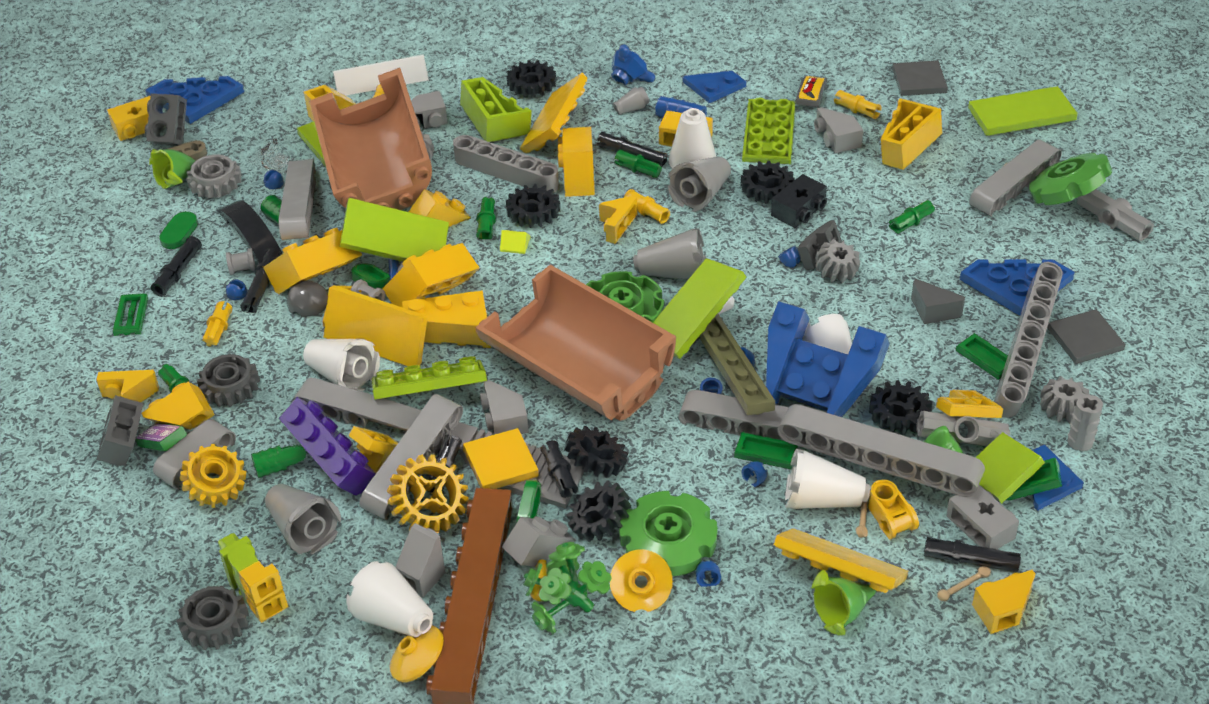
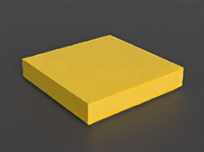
(500, 459)

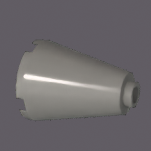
(698, 181)
(673, 257)
(303, 517)

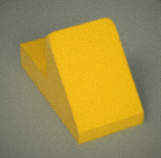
(617, 216)
(132, 384)
(373, 446)

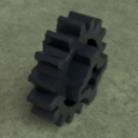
(531, 78)
(765, 180)
(533, 206)
(899, 406)
(596, 451)
(598, 511)

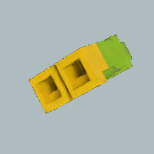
(258, 585)

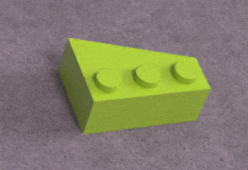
(492, 112)

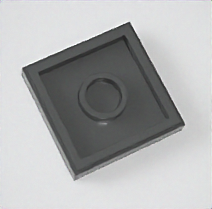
(919, 78)
(1086, 336)

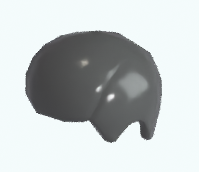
(307, 298)

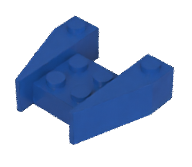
(817, 373)

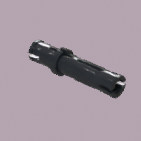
(615, 144)
(172, 271)
(259, 283)
(977, 555)

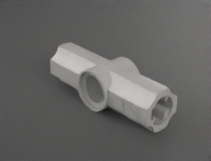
(1116, 214)
(979, 431)

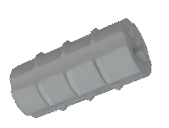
(1085, 422)

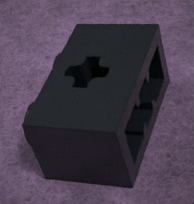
(799, 201)

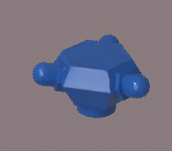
(629, 67)

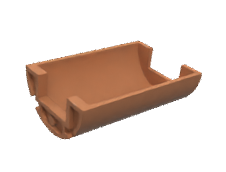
(374, 146)
(584, 344)

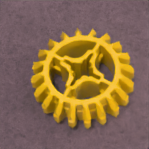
(418, 487)

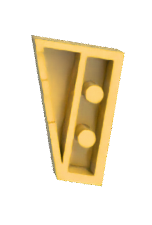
(909, 133)
(576, 158)
(309, 260)
(431, 273)
(452, 317)

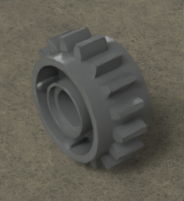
(228, 380)
(212, 617)

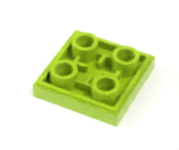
(1007, 466)

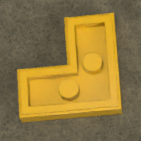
(970, 404)

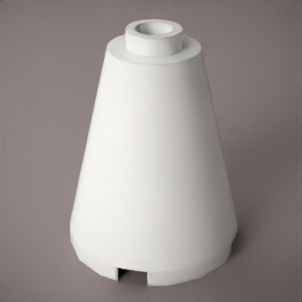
(691, 139)
(830, 333)
(343, 360)
(823, 484)
(388, 600)

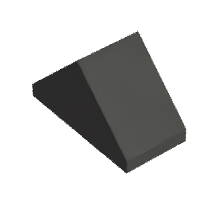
(936, 303)

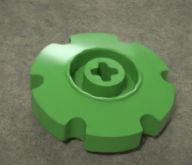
(1070, 178)
(635, 293)
(671, 527)

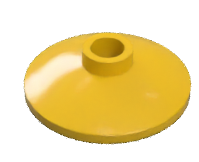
(637, 564)
(416, 655)

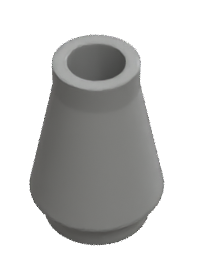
(631, 101)

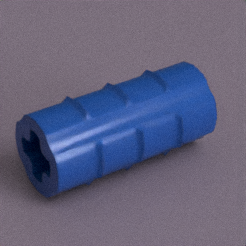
(670, 104)

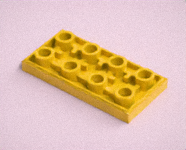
(554, 114)
(391, 328)
(850, 562)

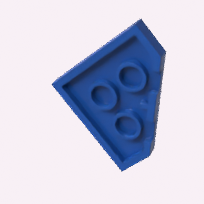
(200, 94)
(1007, 281)

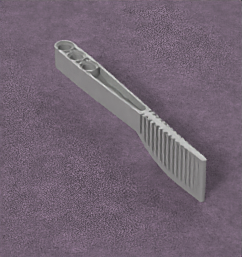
(351, 404)

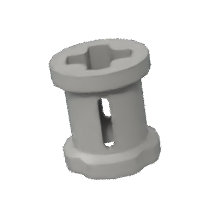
(240, 261)
(362, 285)

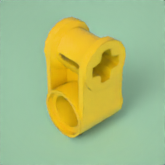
(891, 509)

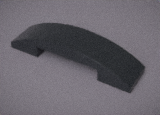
(250, 228)

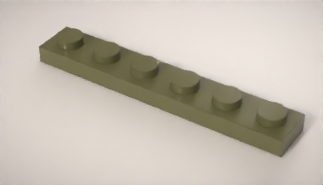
(736, 368)

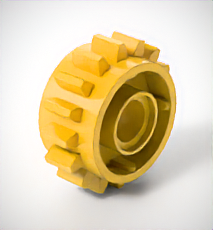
(211, 490)

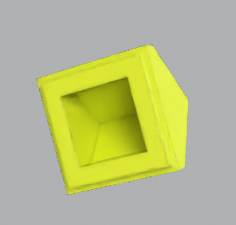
(514, 241)

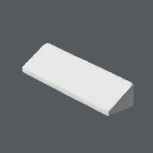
(366, 79)

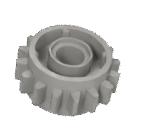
(214, 176)

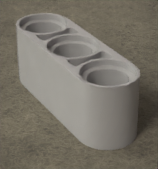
(170, 463)

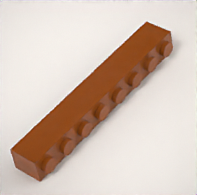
(472, 597)

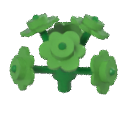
(564, 584)

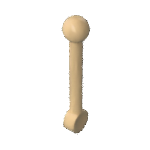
(861, 530)
(944, 595)

